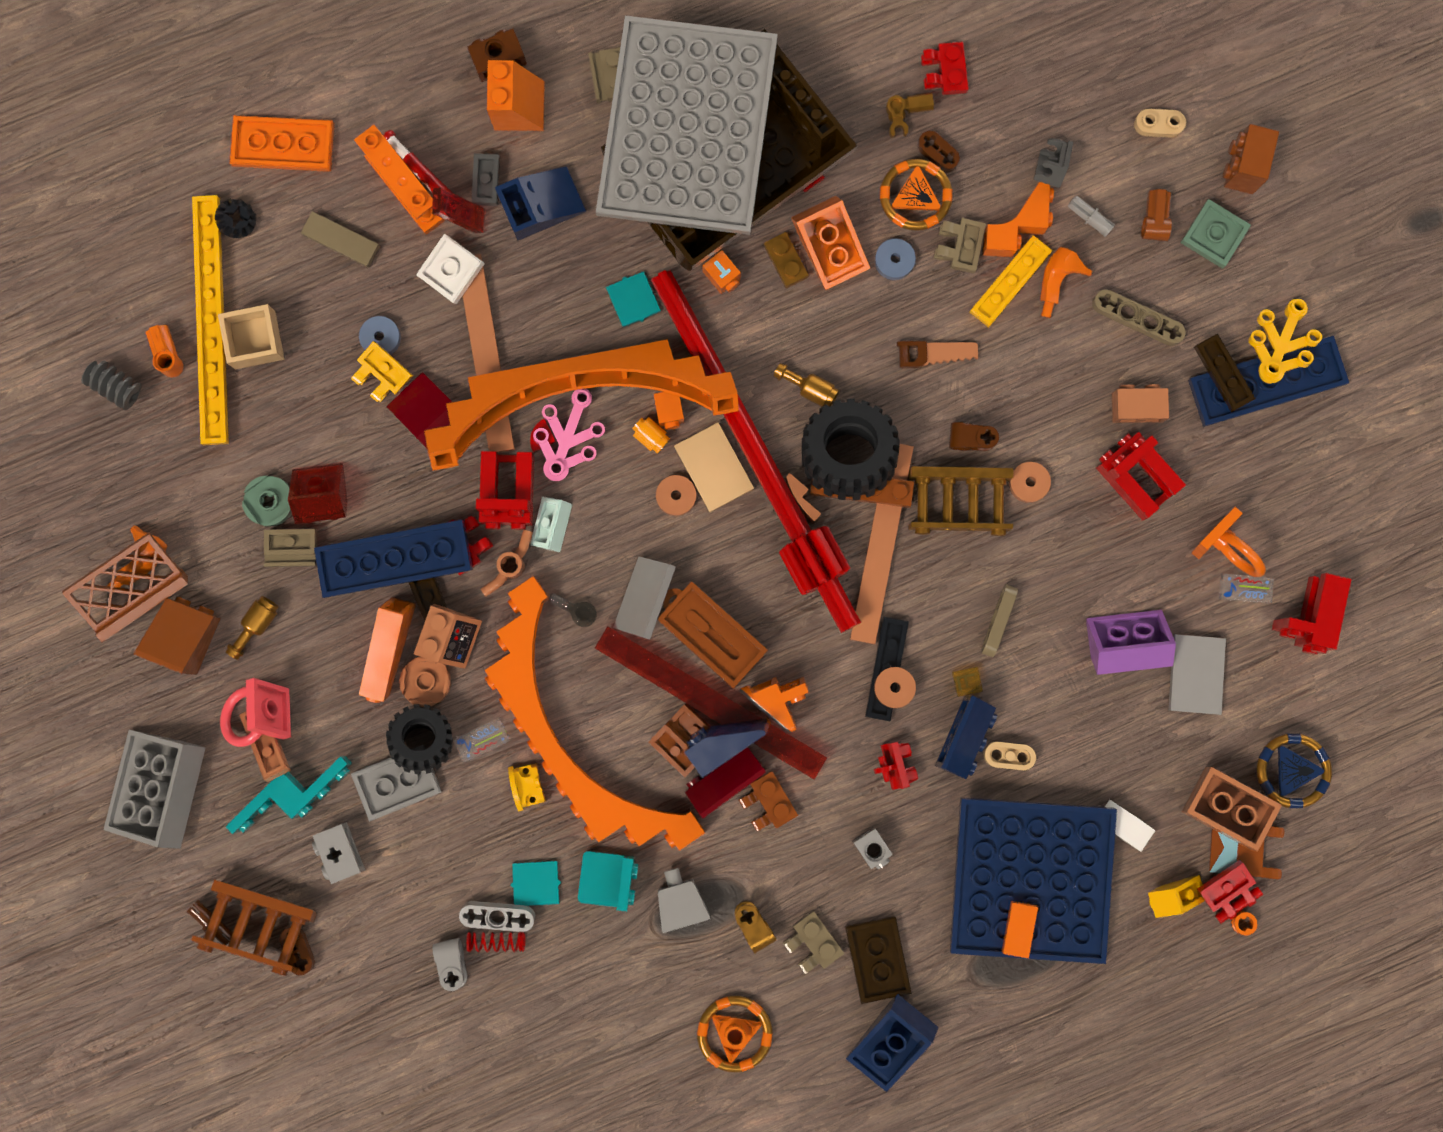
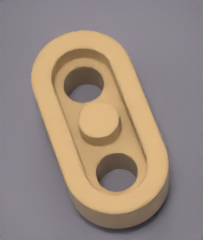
(1161, 123)
(1008, 756)

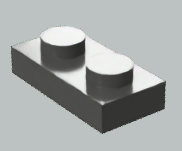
(485, 179)

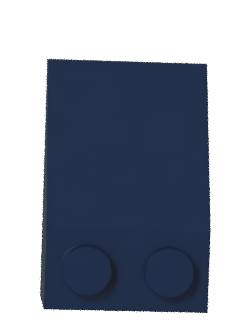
(719, 743)
(893, 1043)

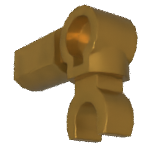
(897, 106)

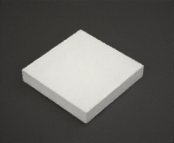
(450, 269)

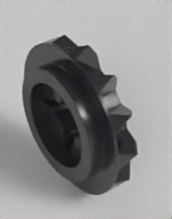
(225, 223)

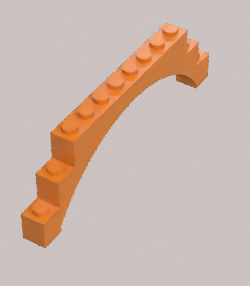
(506, 391)
(517, 684)

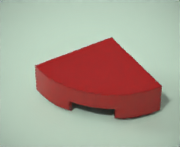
(541, 436)

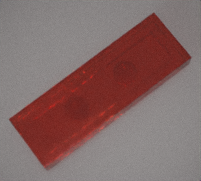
(458, 210)

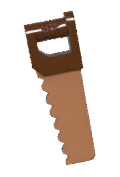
(935, 352)

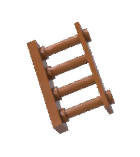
(250, 901)

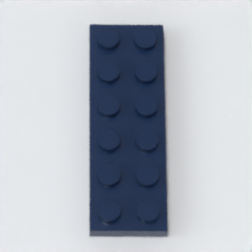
(1321, 375)
(393, 558)

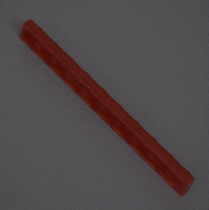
(706, 700)

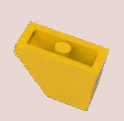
(1176, 897)

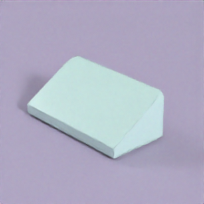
(551, 524)

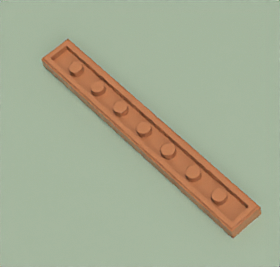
(486, 351)
(879, 559)

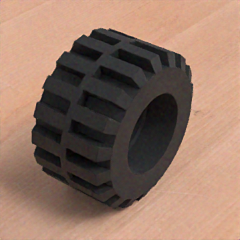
(414, 719)

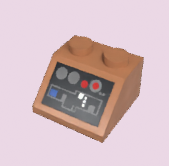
(447, 636)

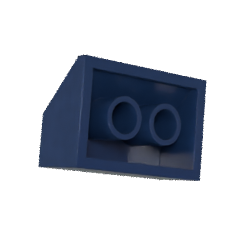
(966, 737)

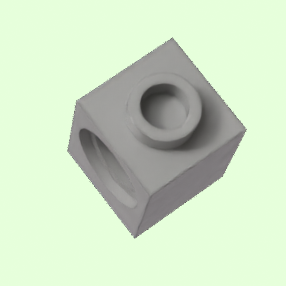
(867, 838)

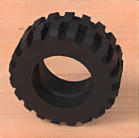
(857, 420)

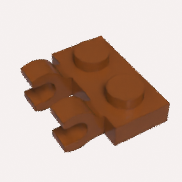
(773, 799)

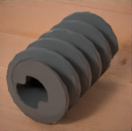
(111, 385)

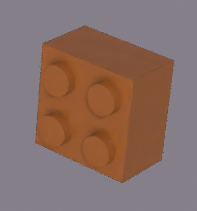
(1250, 159)

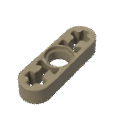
(999, 620)

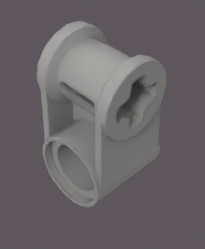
(449, 961)

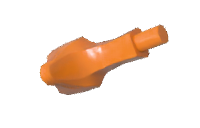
(1059, 265)
(141, 566)

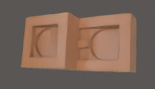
(799, 491)

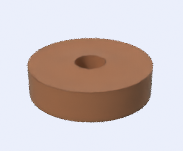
(1041, 482)
(670, 485)
(906, 687)

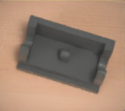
(1053, 165)

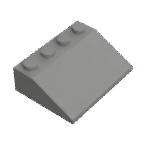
(154, 789)

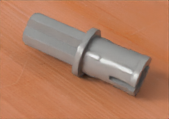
(1091, 216)

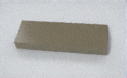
(340, 239)

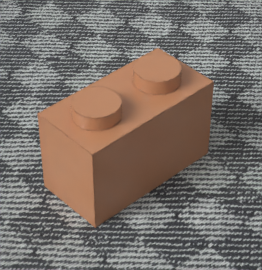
(1140, 405)

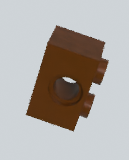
(503, 40)

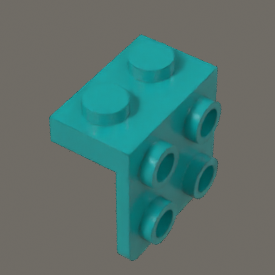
(607, 880)

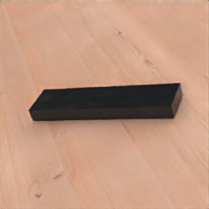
(888, 655)

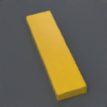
(1010, 281)

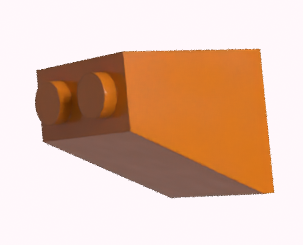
(514, 97)

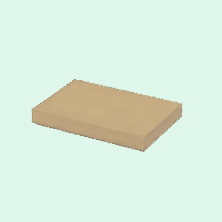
(713, 467)

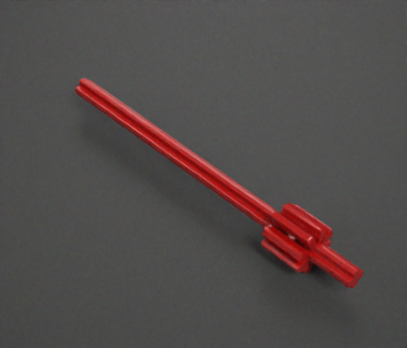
(813, 554)

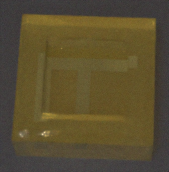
(967, 681)

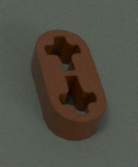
(942, 147)
(304, 950)

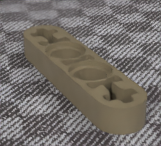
(1140, 313)

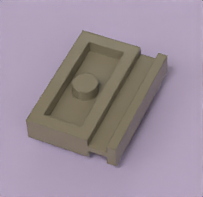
(604, 72)
(290, 547)

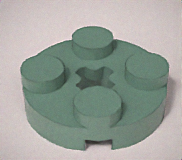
(254, 500)

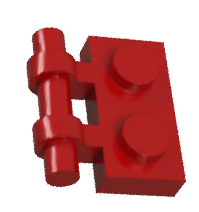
(1225, 887)

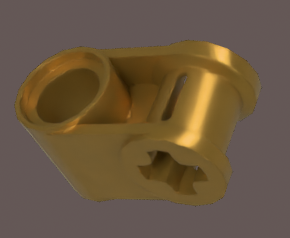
(756, 929)

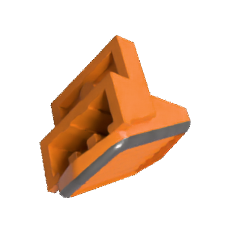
(773, 699)

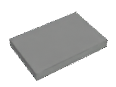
(644, 597)
(1197, 675)
(390, 788)

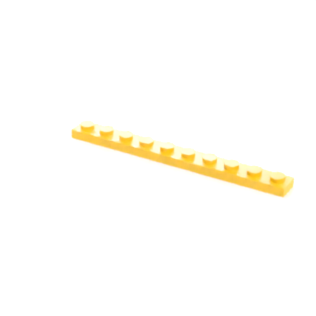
(208, 305)

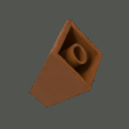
(179, 636)

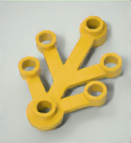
(1282, 343)

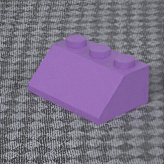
(1130, 642)

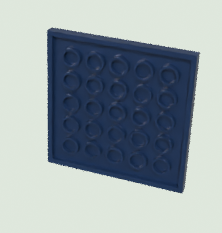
(1035, 857)

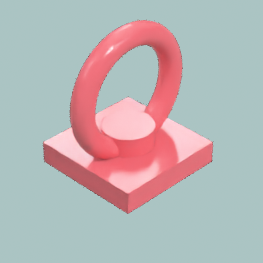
(266, 712)

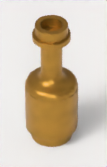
(812, 387)
(254, 623)

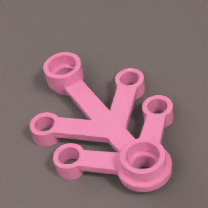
(566, 439)

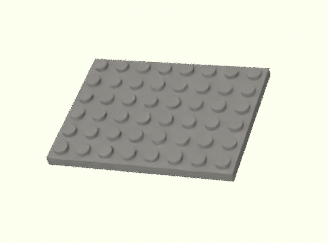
(687, 125)

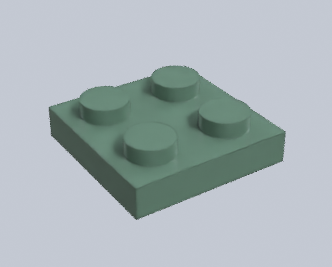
(1215, 233)

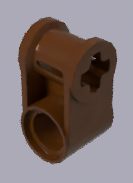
(967, 437)

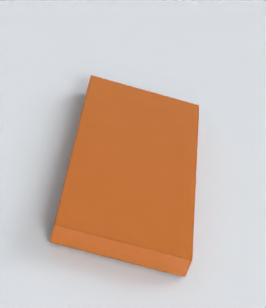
(282, 143)

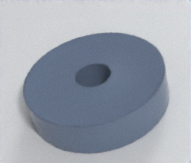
(897, 248)
(380, 325)

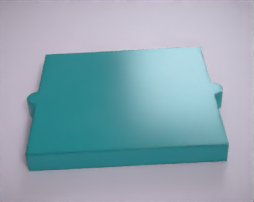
(633, 299)
(535, 883)

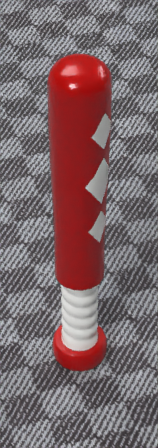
(414, 163)

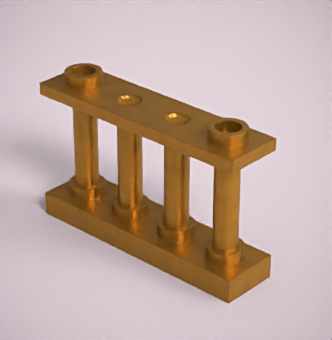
(973, 478)

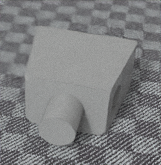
(680, 902)

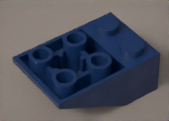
(540, 201)

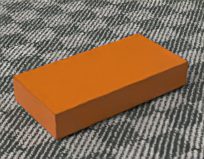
(1019, 929)

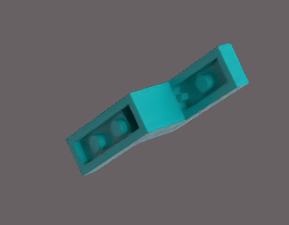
(289, 796)

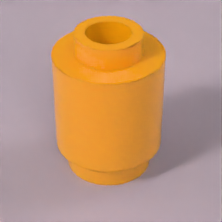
(650, 434)

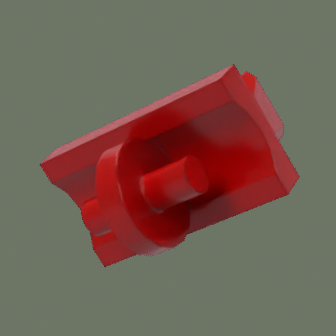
(893, 767)

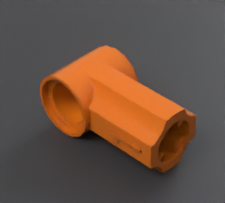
(163, 350)

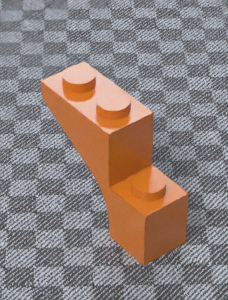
(1032, 219)

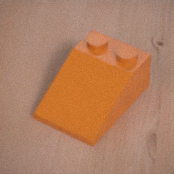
(831, 242)

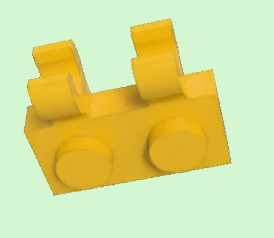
(384, 368)

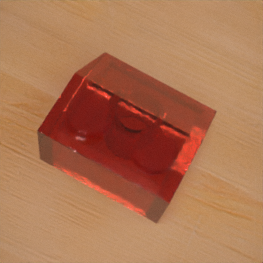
(318, 493)

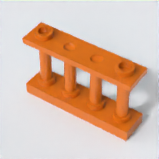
(398, 178)

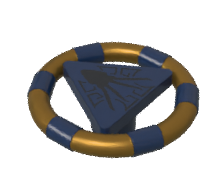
(1294, 770)

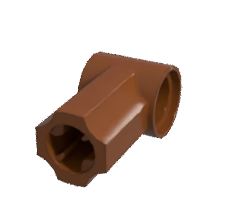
(1156, 223)

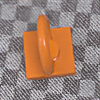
(1222, 536)

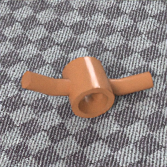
(503, 576)

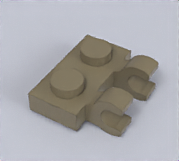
(967, 246)
(818, 940)

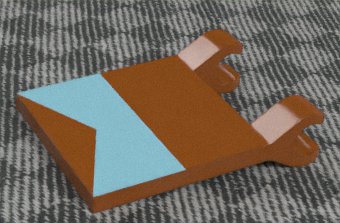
(1226, 852)

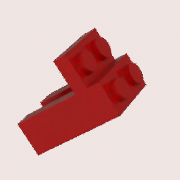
(1135, 450)
(513, 512)
(1320, 616)

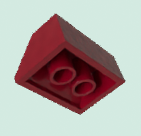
(723, 782)

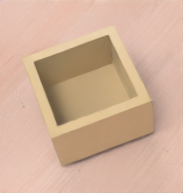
(251, 336)

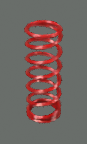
(520, 942)

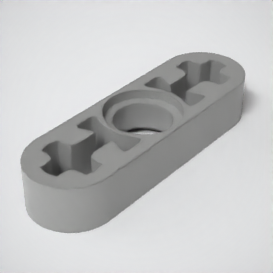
(515, 924)

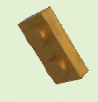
(786, 260)

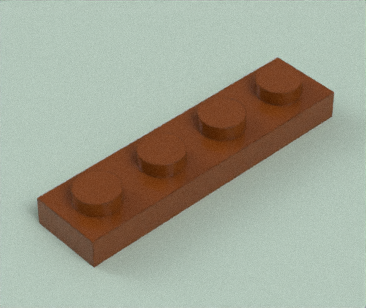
(895, 493)

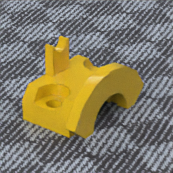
(525, 786)

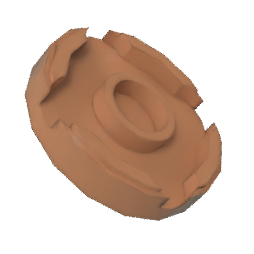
(425, 682)

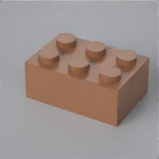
(1231, 808)

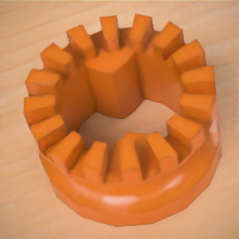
(1245, 931)

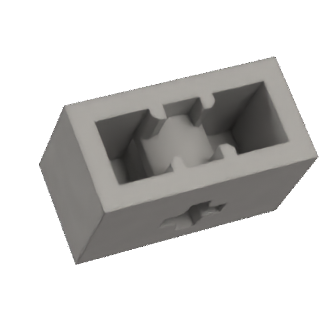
(346, 864)

